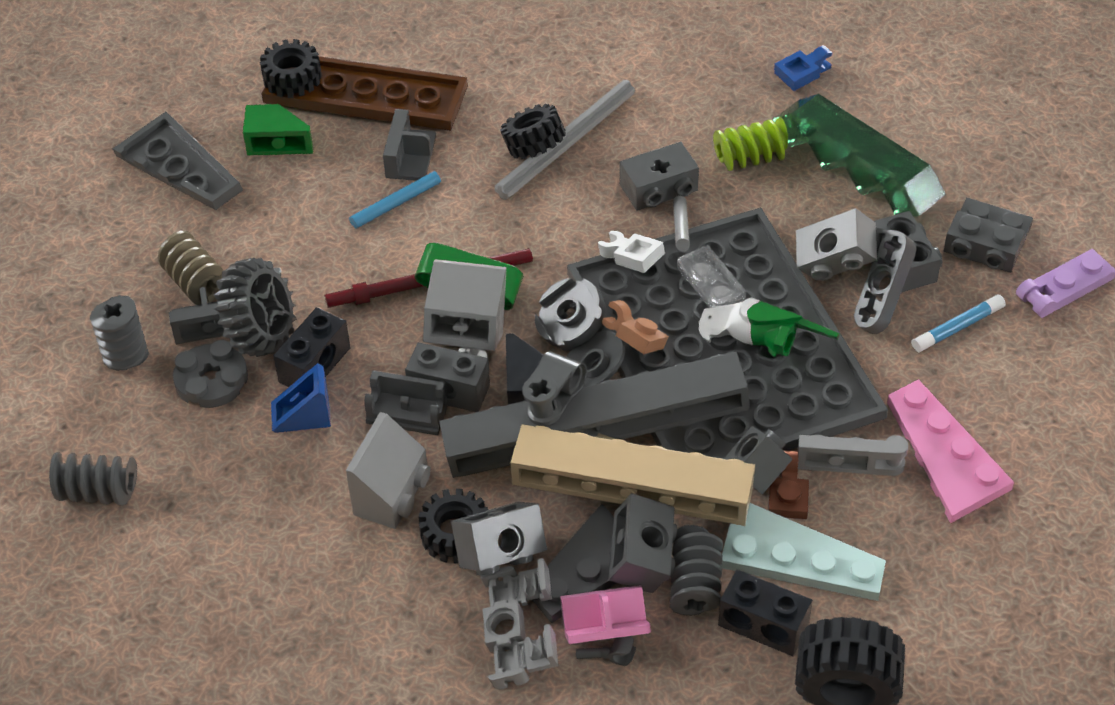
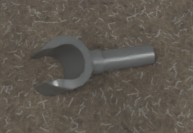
(620, 652)

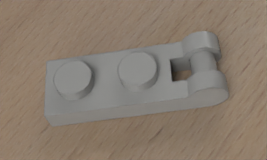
(852, 454)

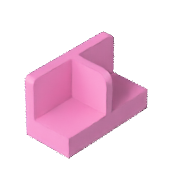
(604, 614)

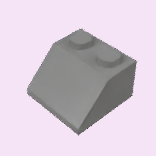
(386, 473)

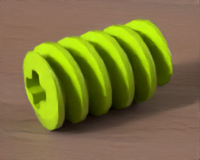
(751, 143)

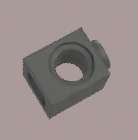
(764, 452)

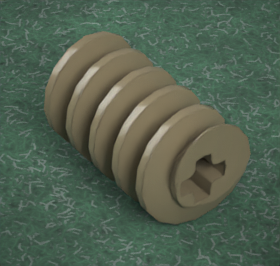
(189, 266)

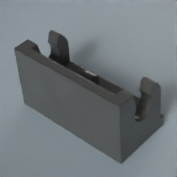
(408, 400)

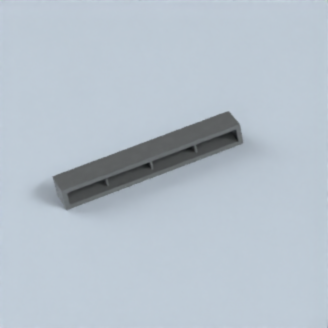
(611, 408)

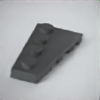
(180, 161)

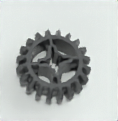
(255, 307)

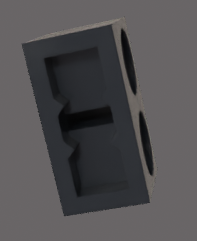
(764, 612)

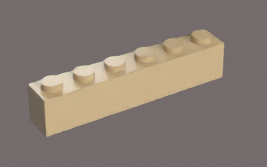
(615, 469)

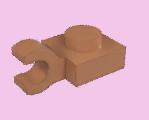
(638, 333)

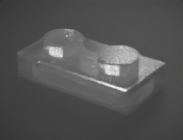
(710, 278)

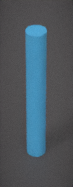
(395, 199)

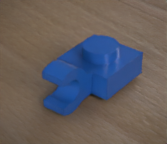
(802, 69)

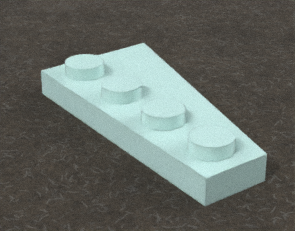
(799, 555)

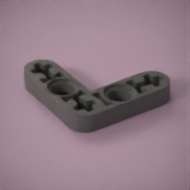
(902, 260)

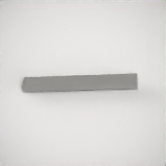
(681, 223)

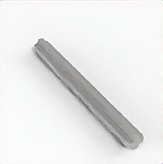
(574, 131)

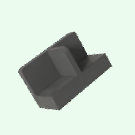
(406, 149)
(196, 321)

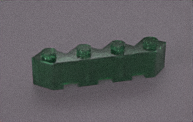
(868, 156)

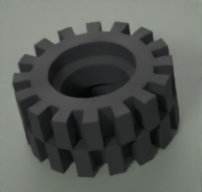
(293, 80)
(533, 131)
(438, 512)

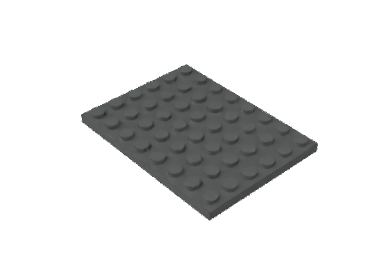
(805, 393)

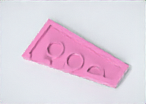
(953, 460)

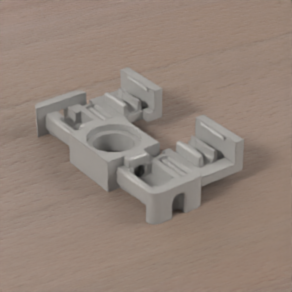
(504, 605)

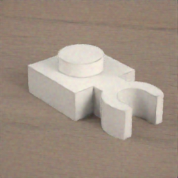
(633, 253)

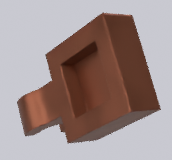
(788, 494)

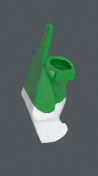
(758, 324)

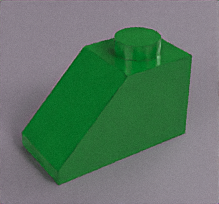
(275, 131)

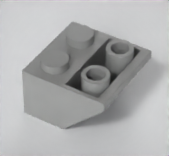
(465, 305)

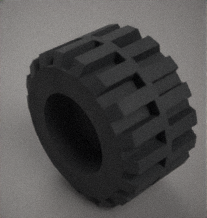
(850, 663)

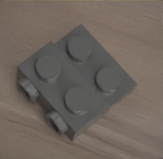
(987, 234)

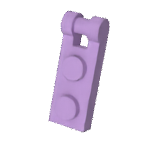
(1066, 283)

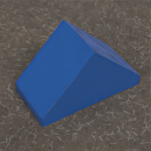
(303, 404)

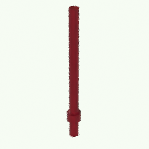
(362, 293)

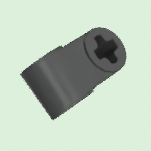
(552, 387)

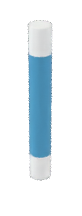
(958, 323)

